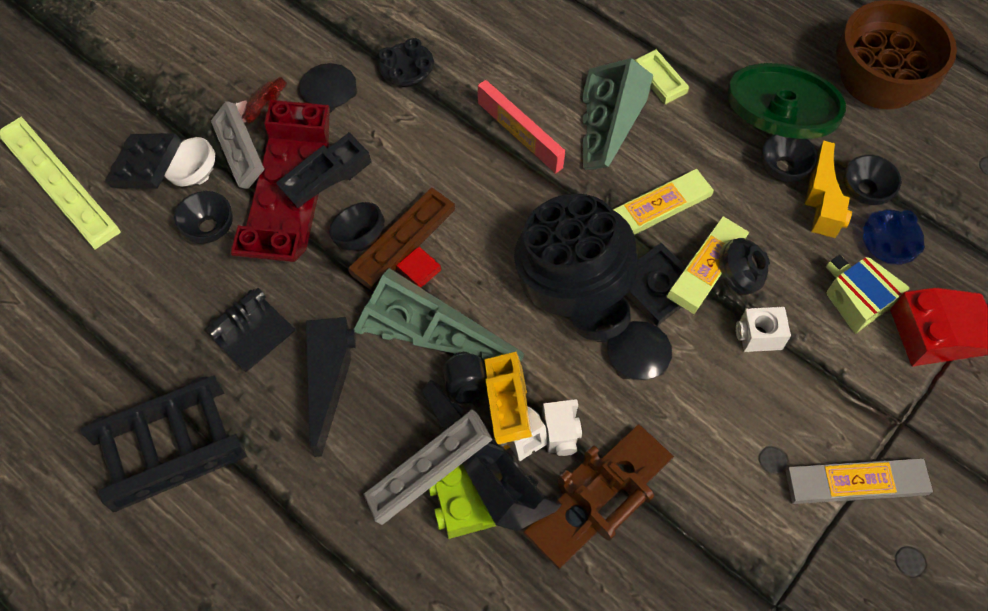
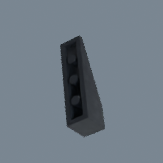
(327, 364)

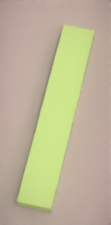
(58, 183)

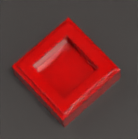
(418, 267)

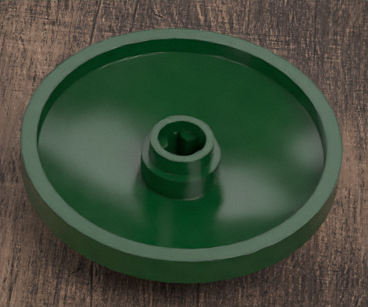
(786, 100)

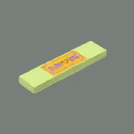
(665, 201)
(704, 268)

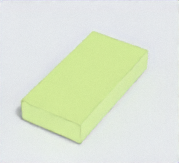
(665, 80)

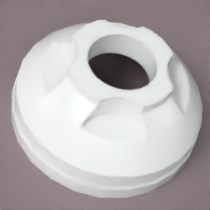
(190, 156)

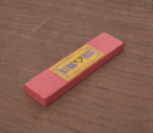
(521, 126)

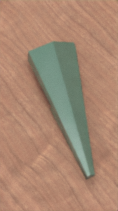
(413, 315)

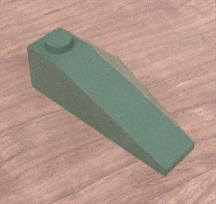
(613, 101)

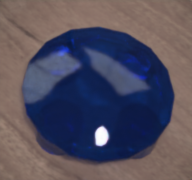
(893, 236)

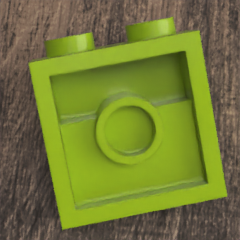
(460, 505)

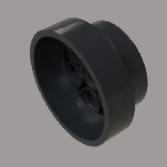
(576, 256)

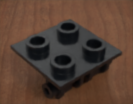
(249, 329)

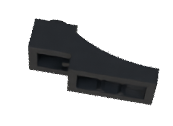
(324, 169)

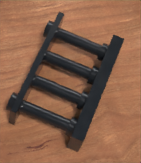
(159, 476)

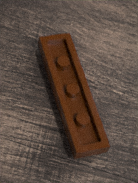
(402, 238)

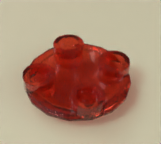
(261, 97)

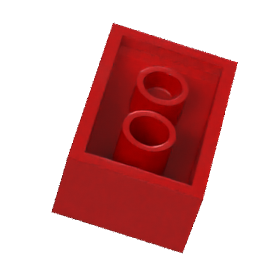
(941, 325)

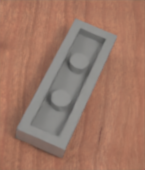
(237, 145)

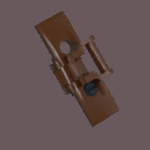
(592, 487)

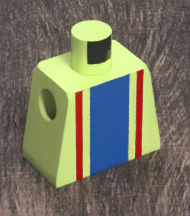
(862, 291)

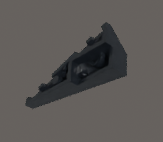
(500, 482)

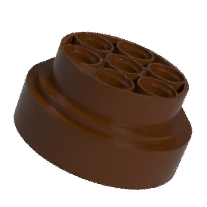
(894, 53)

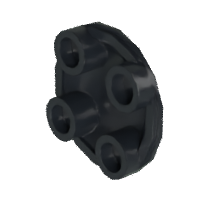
(406, 62)
(328, 85)
(640, 351)

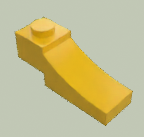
(826, 195)
(507, 398)

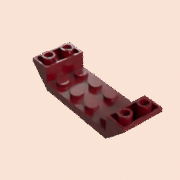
(274, 223)

